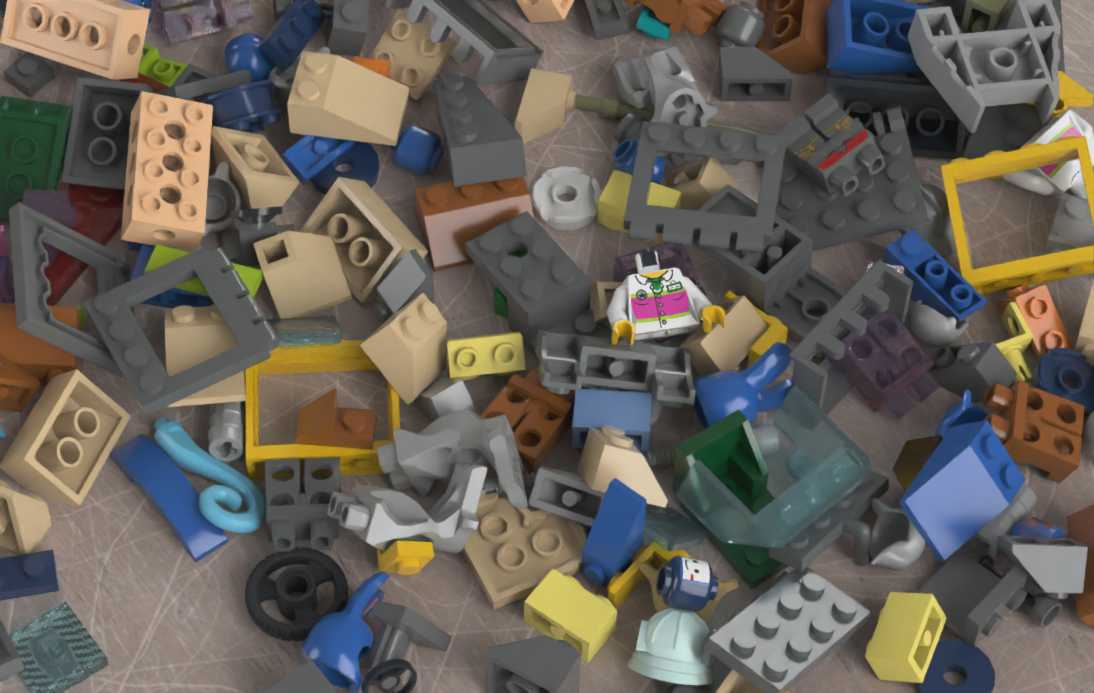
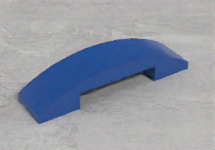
(170, 493)

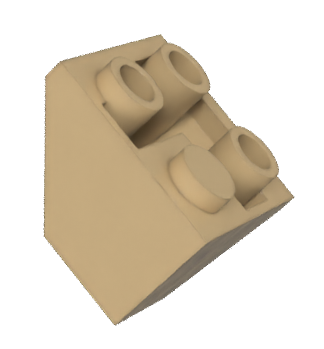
(302, 273)

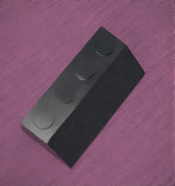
(928, 118)

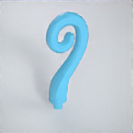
(187, 455)

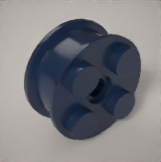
(245, 107)

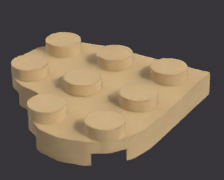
(519, 548)

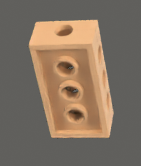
(84, 34)
(167, 172)

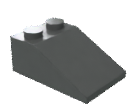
(100, 133)

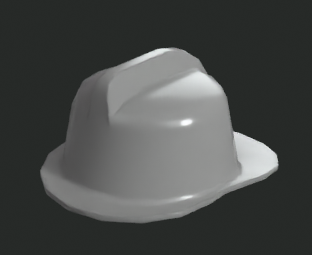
(939, 229)

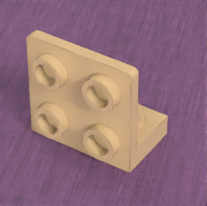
(412, 54)

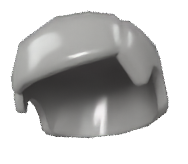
(934, 327)

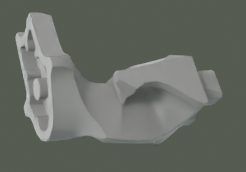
(667, 83)
(433, 453)
(389, 515)

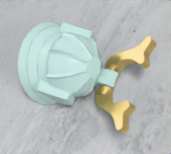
(672, 639)

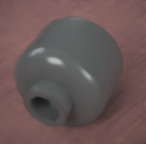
(740, 26)

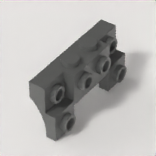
(594, 362)

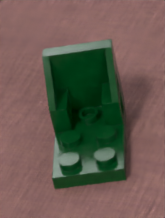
(30, 147)
(737, 461)

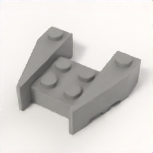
(991, 65)

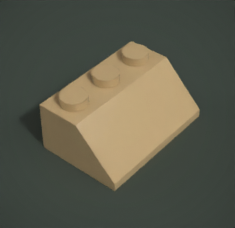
(365, 235)
(65, 439)

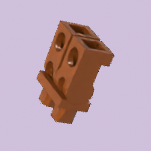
(686, 14)
(534, 415)
(1037, 427)

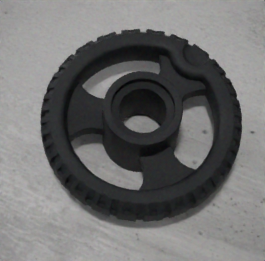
(294, 579)

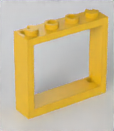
(1029, 270)
(312, 359)

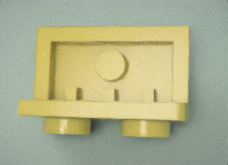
(485, 355)

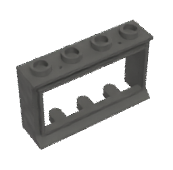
(506, 50)
(829, 385)

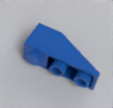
(933, 278)

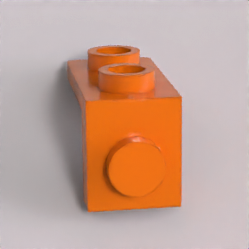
(1040, 317)

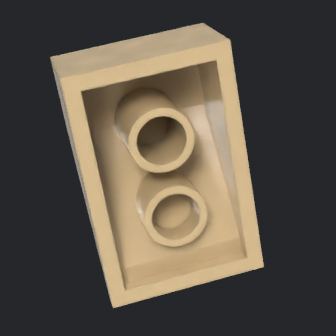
(345, 101)
(197, 336)
(22, 520)

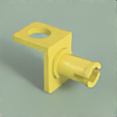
(1017, 344)

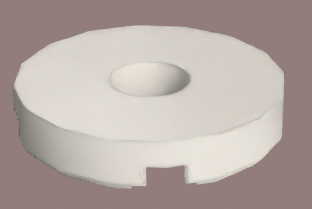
(563, 214)

